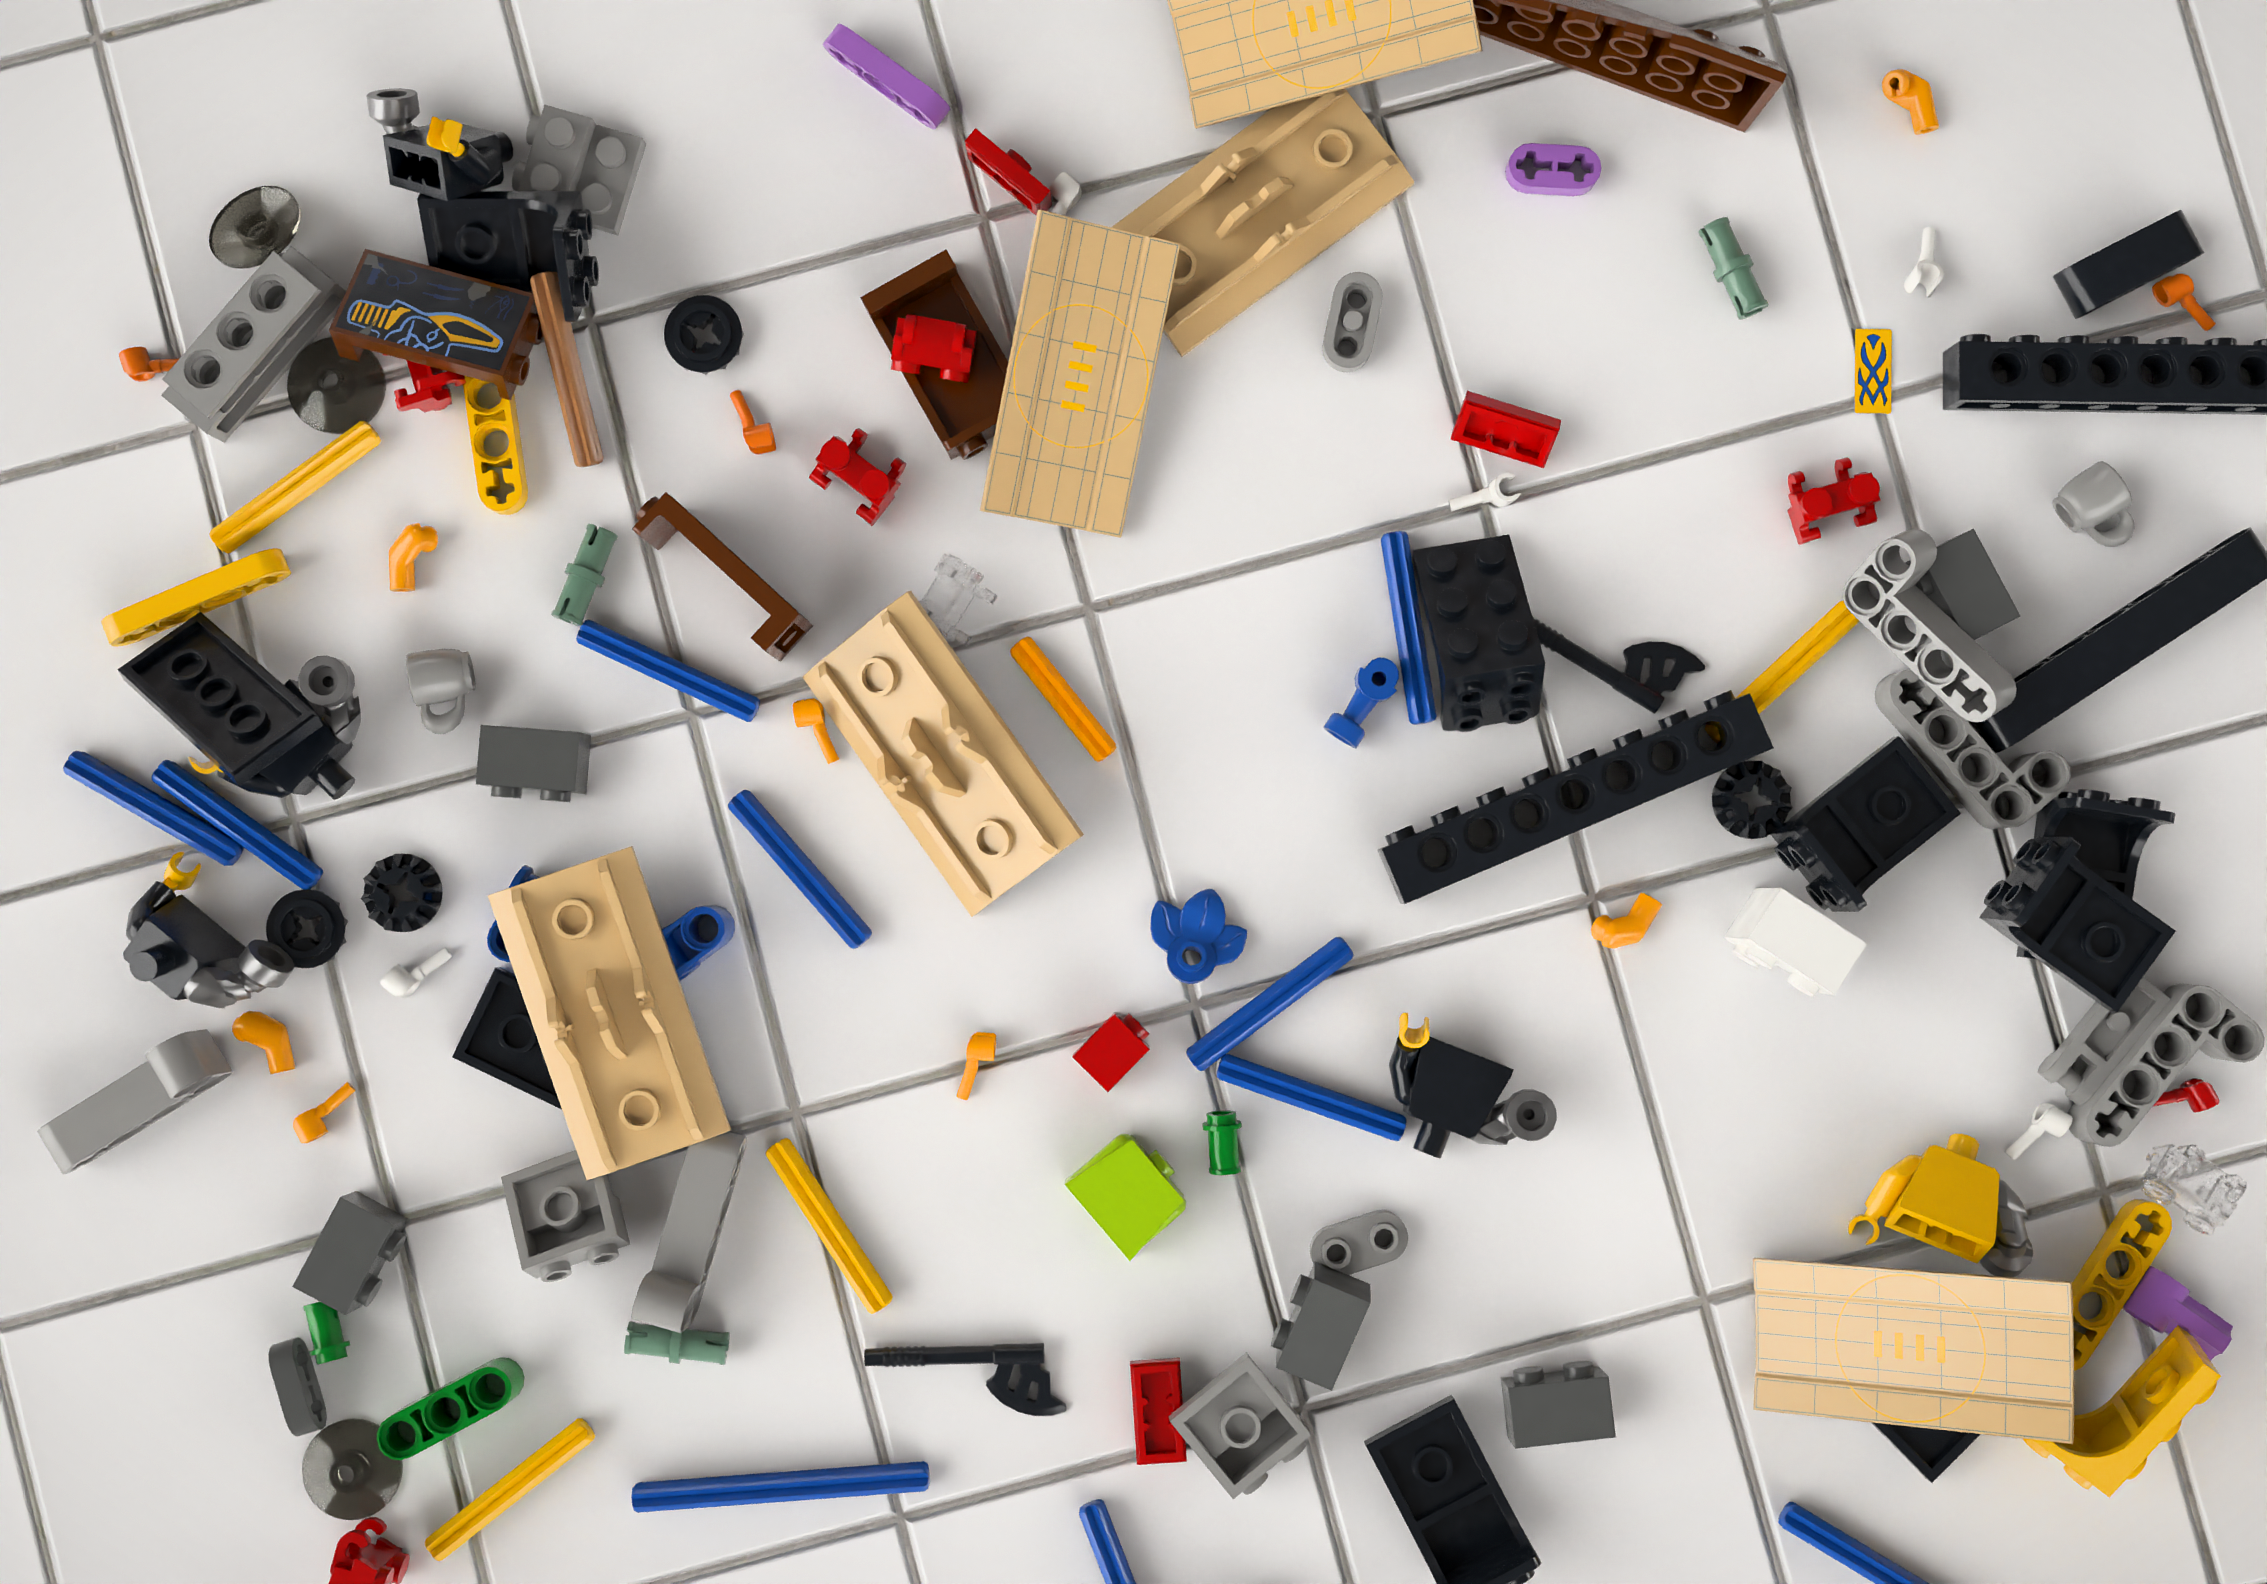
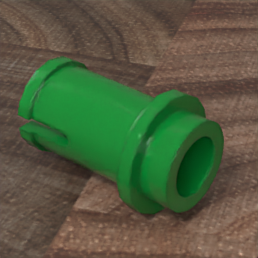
(1223, 1142)
(325, 1333)

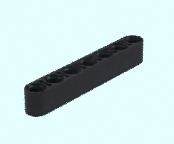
(2128, 637)

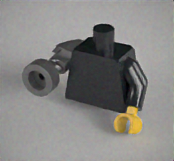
(437, 158)
(326, 689)
(191, 953)
(1459, 1094)

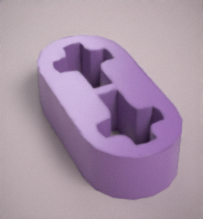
(1553, 158)

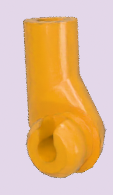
(1915, 96)
(404, 552)
(1629, 928)

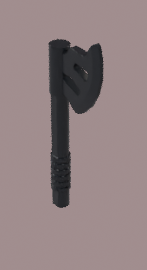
(1628, 682)
(1003, 1355)

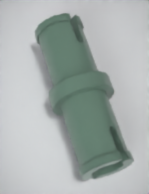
(1733, 268)
(584, 575)
(688, 1345)

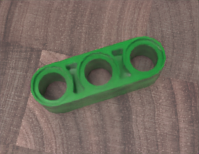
(431, 1421)

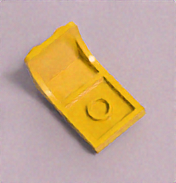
(2146, 1410)

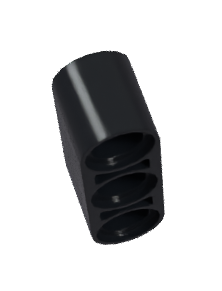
(2128, 264)

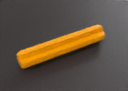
(1063, 699)

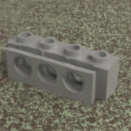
(252, 367)

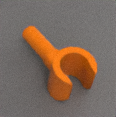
(2180, 289)
(140, 367)
(758, 437)

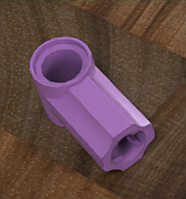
(2166, 1303)

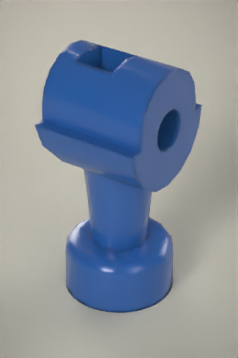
(1373, 685)

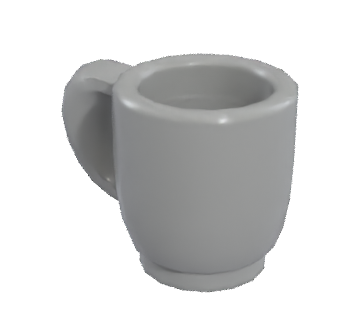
(2093, 499)
(439, 678)

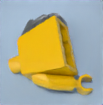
(1953, 1206)

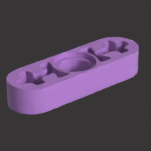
(886, 76)

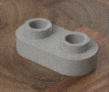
(1351, 323)
(1358, 1240)

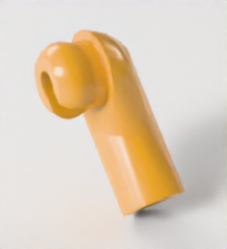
(267, 1034)

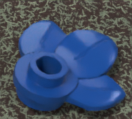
(1196, 928)

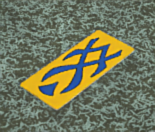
(1873, 370)

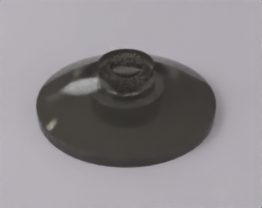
(254, 226)
(352, 400)
(354, 1445)

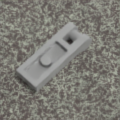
(2102, 1042)

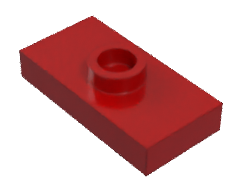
(1008, 171)
(1505, 429)
(1155, 1397)

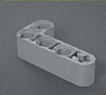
(1933, 628)
(1962, 740)
(2155, 1073)
(170, 1078)
(676, 1283)

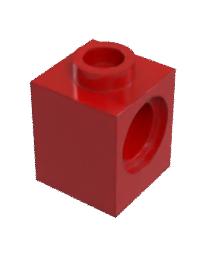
(1113, 1049)

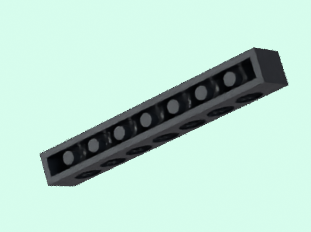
(1974, 387)
(1740, 739)

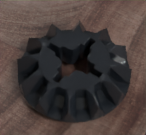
(699, 312)
(1734, 813)
(422, 882)
(284, 926)

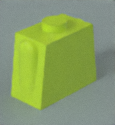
(1128, 1193)

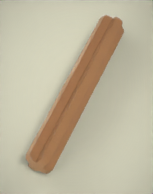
(566, 371)

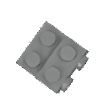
(584, 157)
(563, 1217)
(1241, 1427)

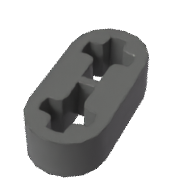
(297, 1387)

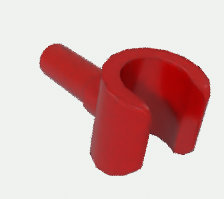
(2197, 1092)

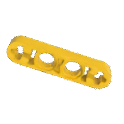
(481, 424)
(195, 596)
(2116, 1291)

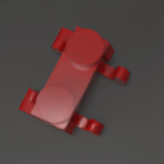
(933, 344)
(430, 388)
(858, 474)
(1832, 499)
(367, 1563)

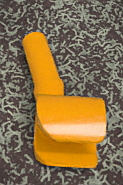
(809, 713)
(980, 1047)
(310, 1125)

